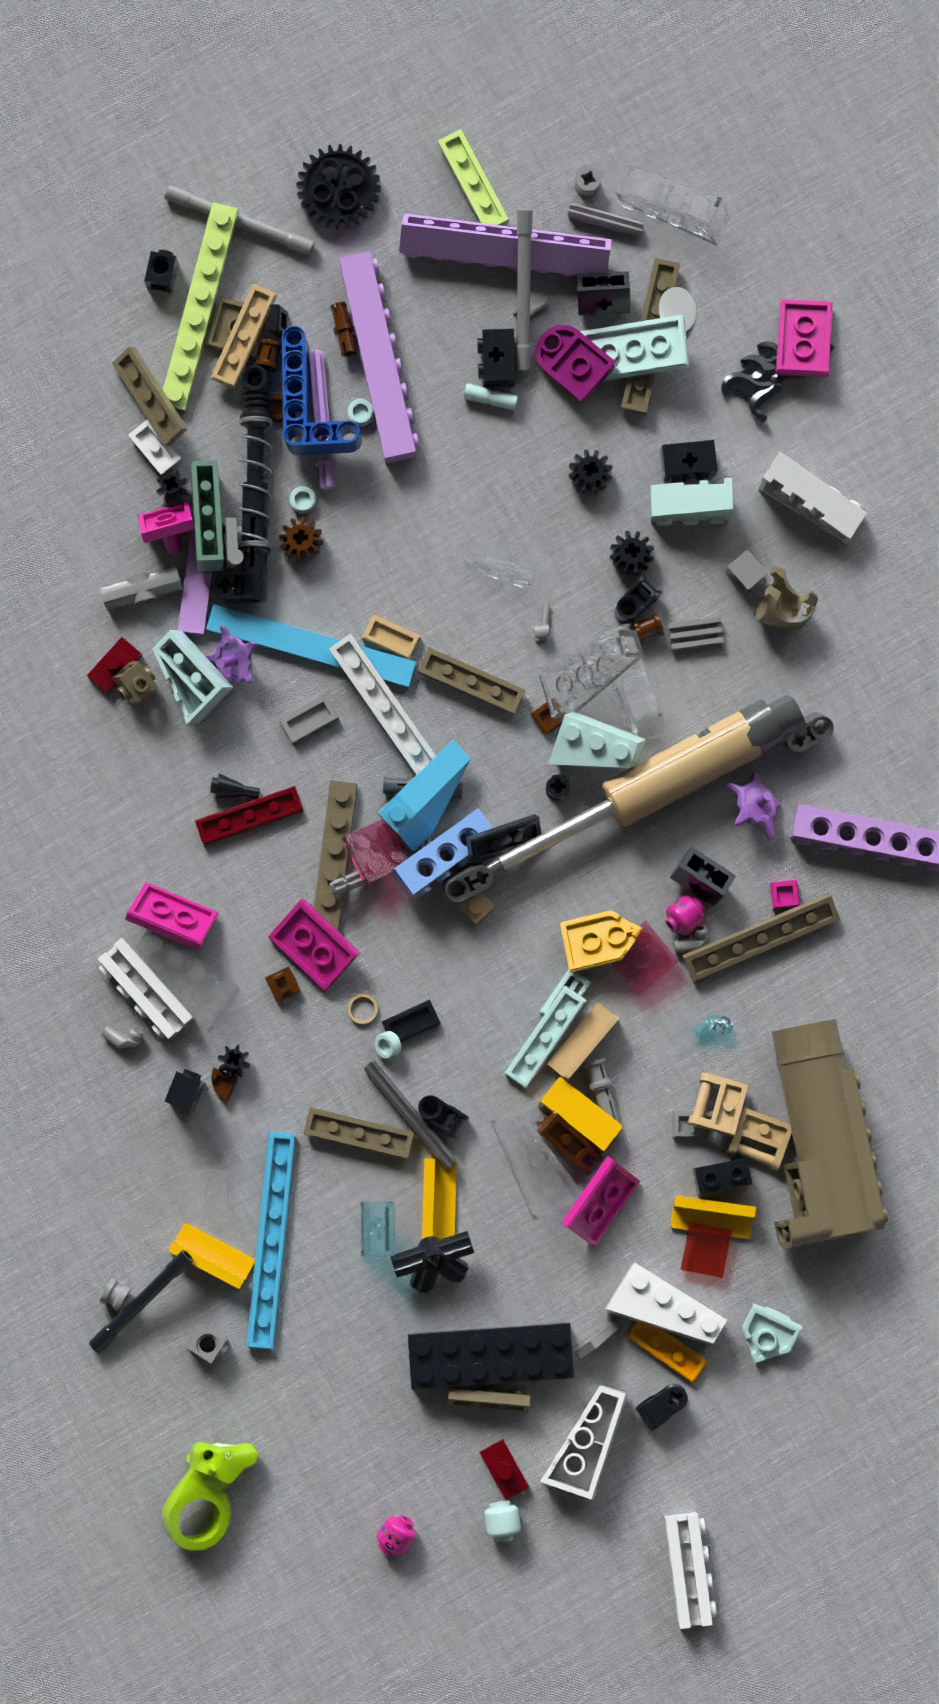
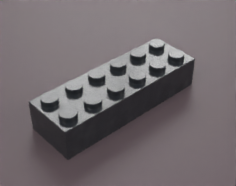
(490, 1355)

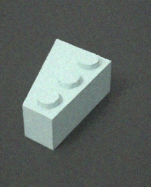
(691, 502)
(191, 675)
(594, 743)

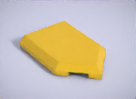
(597, 940)

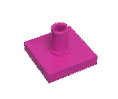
(167, 524)

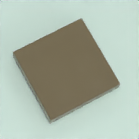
(222, 325)

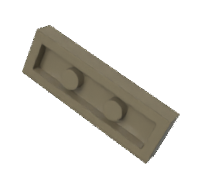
(489, 1399)

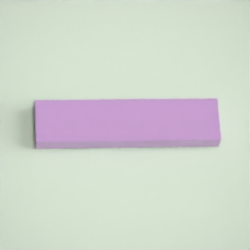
(195, 595)

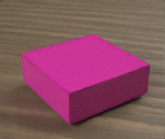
(784, 894)

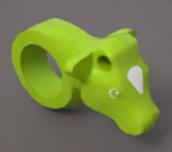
(210, 1473)

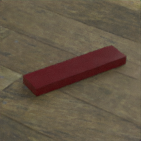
(249, 815)

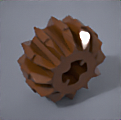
(307, 545)

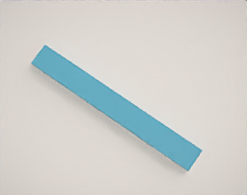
(303, 643)
(270, 1241)

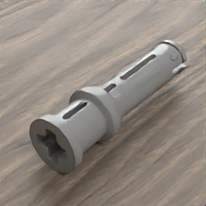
(601, 1087)

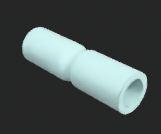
(487, 396)

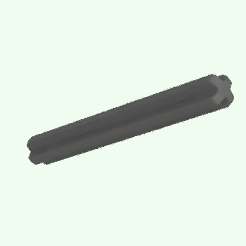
(410, 1115)

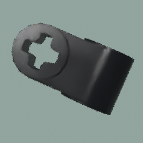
(639, 597)
(444, 1116)
(657, 1408)

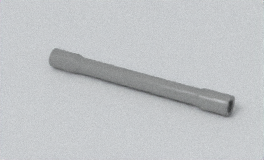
(524, 233)
(291, 240)

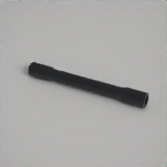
(171, 1271)

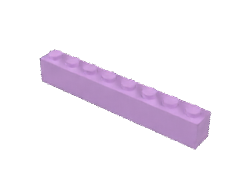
(499, 246)
(378, 358)

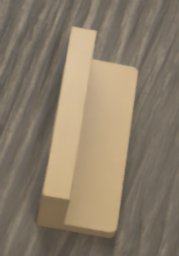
(582, 1041)

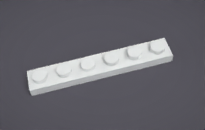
(382, 703)

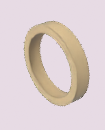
(359, 996)

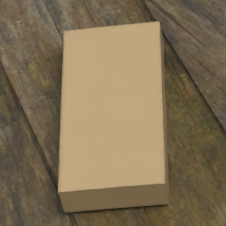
(391, 637)

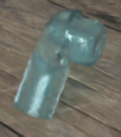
(713, 1023)

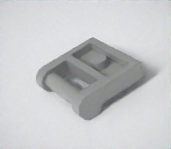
(231, 536)

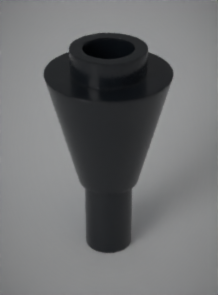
(228, 788)

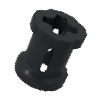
(551, 792)

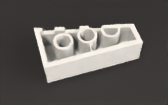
(812, 498)
(658, 1304)
(585, 1452)

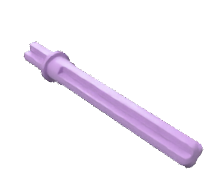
(320, 414)

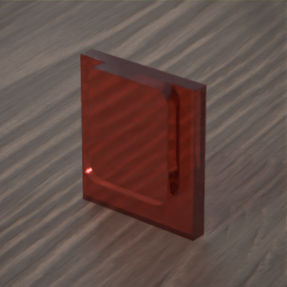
(706, 1249)

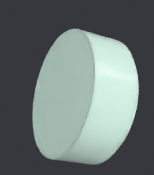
(360, 412)
(302, 500)
(387, 1045)

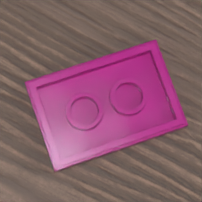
(804, 338)
(171, 916)
(314, 944)
(600, 1201)

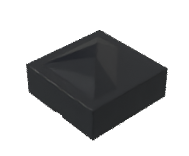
(277, 319)

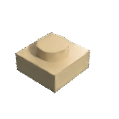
(476, 907)

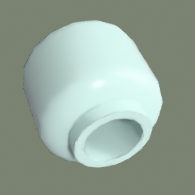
(502, 1520)

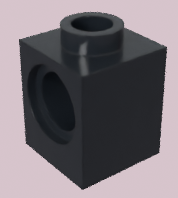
(165, 281)

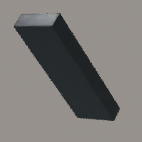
(502, 838)

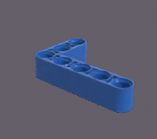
(300, 403)

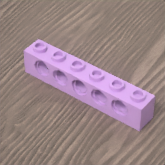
(804, 834)

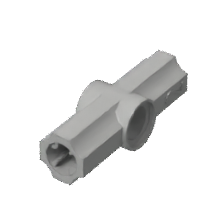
(141, 589)

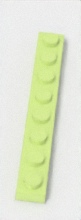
(199, 304)

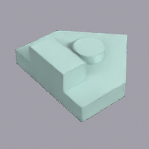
(769, 1333)

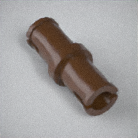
(343, 329)

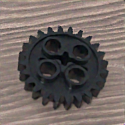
(316, 180)

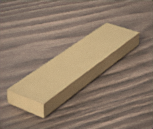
(243, 336)

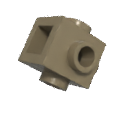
(135, 682)

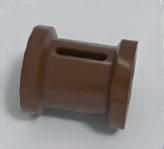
(273, 346)
(648, 627)

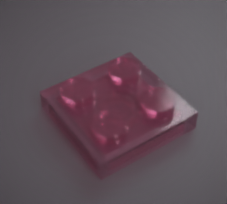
(375, 851)
(645, 960)

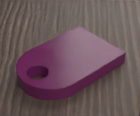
(575, 362)

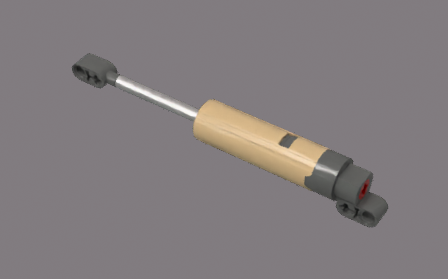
(667, 778)

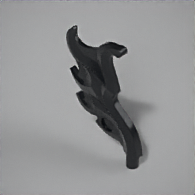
(759, 380)

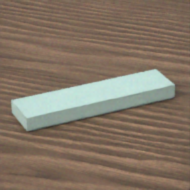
(545, 1037)

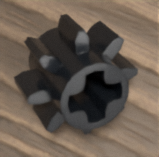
(174, 493)
(231, 1068)

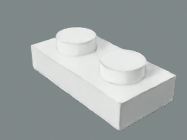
(149, 443)

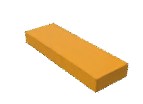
(668, 1350)

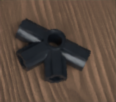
(433, 1258)

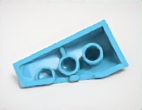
(422, 801)

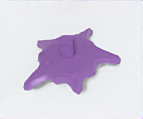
(233, 657)
(756, 804)

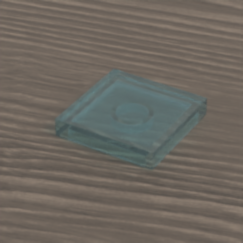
(377, 1229)

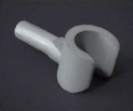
(535, 309)
(542, 631)

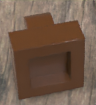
(282, 984)

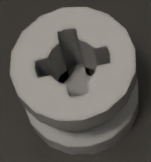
(587, 187)
(115, 1295)

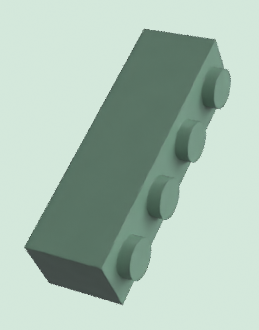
(207, 516)

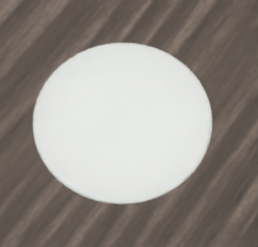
(678, 302)

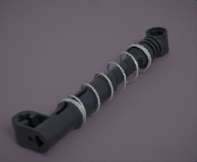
(254, 497)

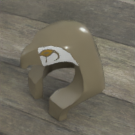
(783, 605)

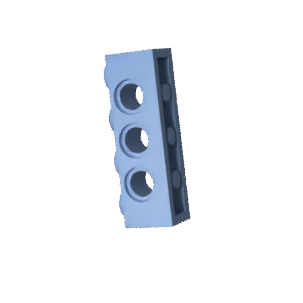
(407, 873)

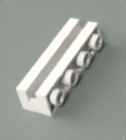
(146, 989)
(688, 1570)

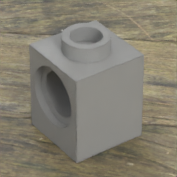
(747, 573)
(196, 1338)

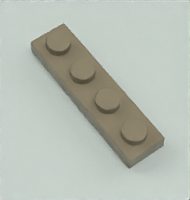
(149, 396)
(471, 681)
(359, 1132)

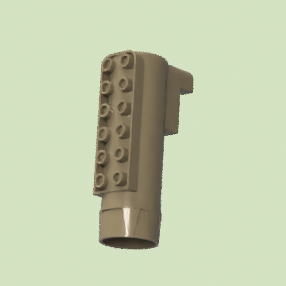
(835, 1176)

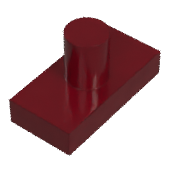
(113, 661)
(504, 1469)

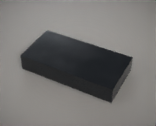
(412, 1021)

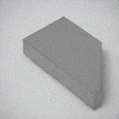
(682, 1129)
(598, 1339)

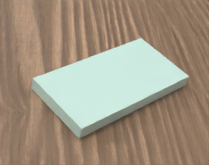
(643, 346)

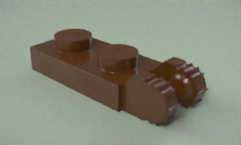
(568, 1141)

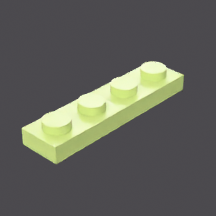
(472, 179)

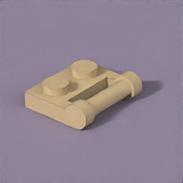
(726, 1108)
(764, 1130)

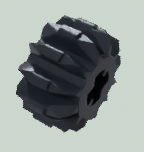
(582, 466)
(637, 546)

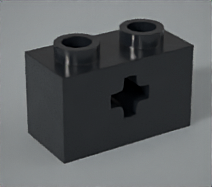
(603, 293)
(501, 343)
(699, 452)
(702, 876)
(185, 1090)
(722, 1176)

